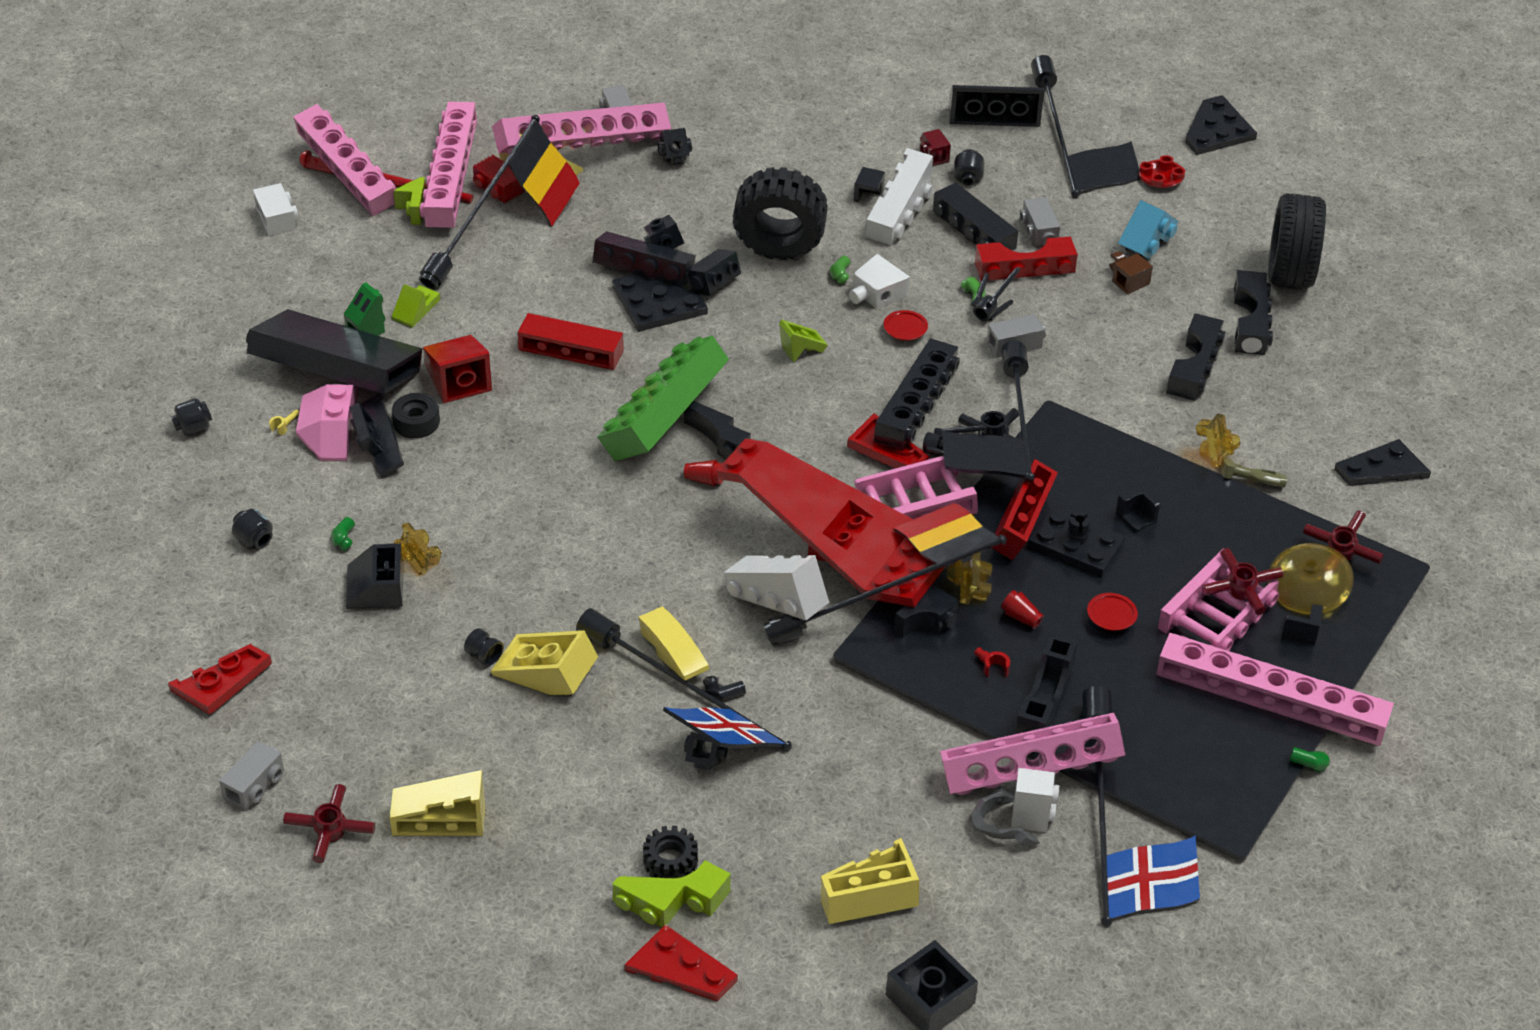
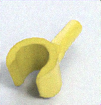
(281, 423)

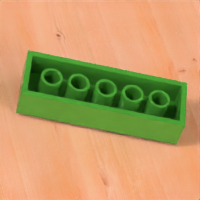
(662, 398)

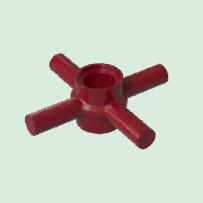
(1345, 535)
(1242, 581)
(329, 823)

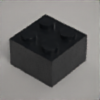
(931, 987)

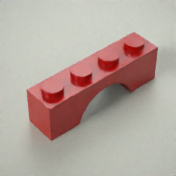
(1055, 257)

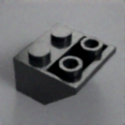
(376, 578)

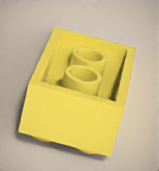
(547, 661)

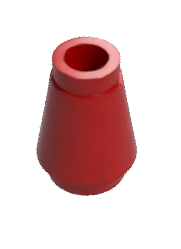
(703, 472)
(1021, 609)

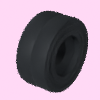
(415, 426)

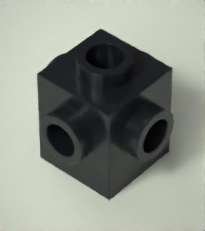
(679, 139)
(663, 232)
(697, 754)

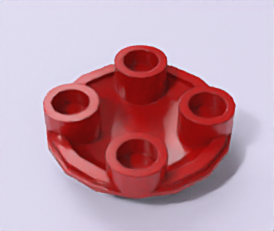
(1162, 172)

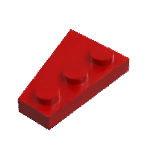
(863, 442)
(217, 684)
(682, 963)

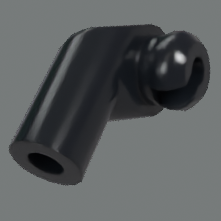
(723, 692)

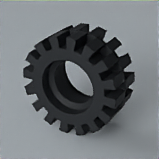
(670, 840)

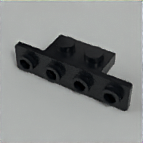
(376, 433)

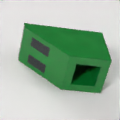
(366, 311)

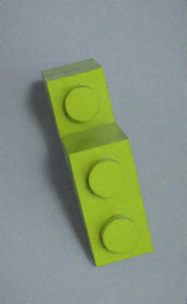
(661, 898)

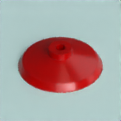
(905, 325)
(1112, 611)

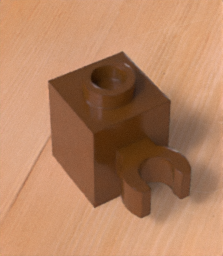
(1131, 272)

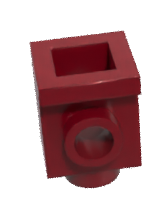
(937, 145)

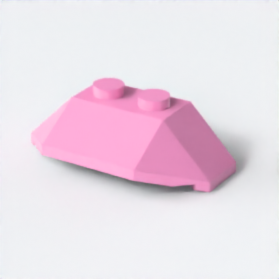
(326, 422)

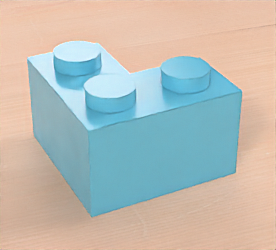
(1146, 229)

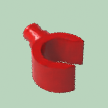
(993, 658)

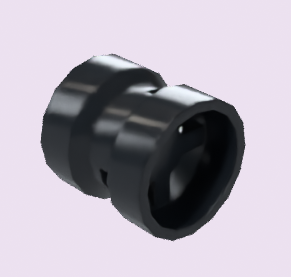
(485, 648)

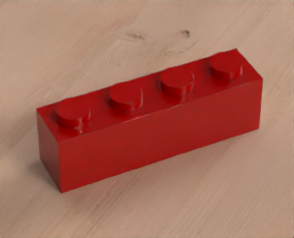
(570, 341)
(1024, 509)

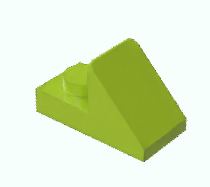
(410, 198)
(414, 304)
(797, 338)

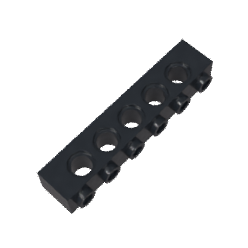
(916, 394)

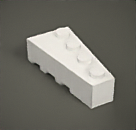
(901, 198)
(779, 584)

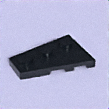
(1382, 463)

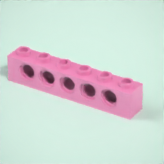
(345, 159)
(1017, 747)

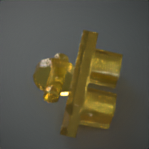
(1219, 439)
(416, 549)
(969, 577)

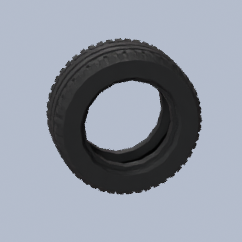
(1297, 241)

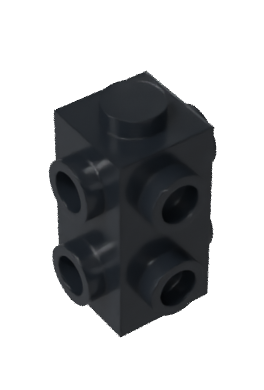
(714, 271)

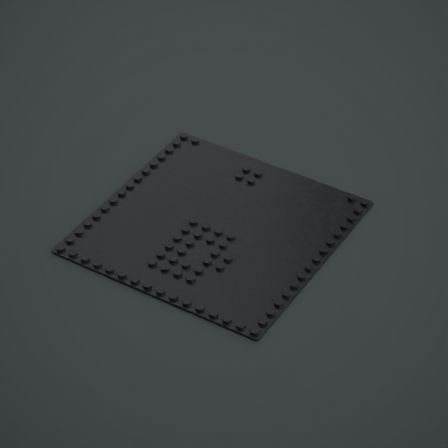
(1188, 752)

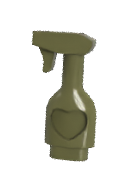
(1229, 469)

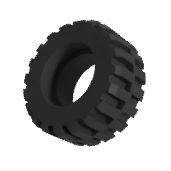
(780, 190)

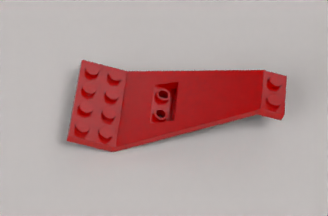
(834, 520)

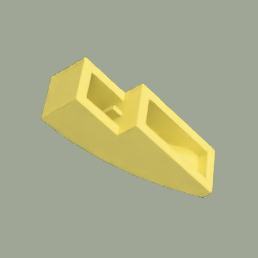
(672, 643)

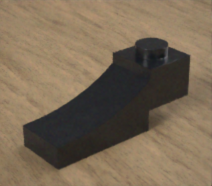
(716, 427)

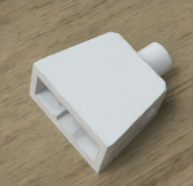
(879, 283)

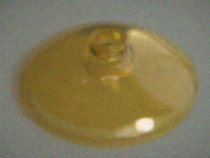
(1324, 585)

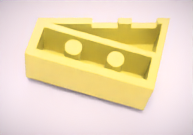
(440, 807)
(872, 886)

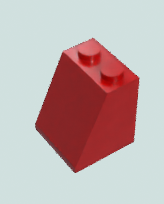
(458, 368)

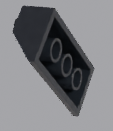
(996, 105)

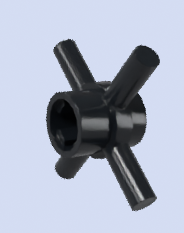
(995, 422)

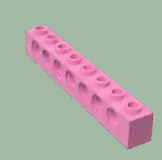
(653, 115)
(449, 165)
(1275, 689)

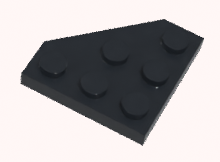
(1218, 127)
(657, 303)

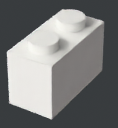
(275, 209)
(1033, 800)

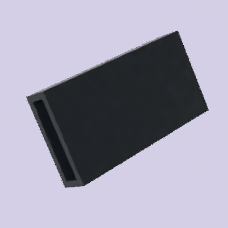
(334, 351)

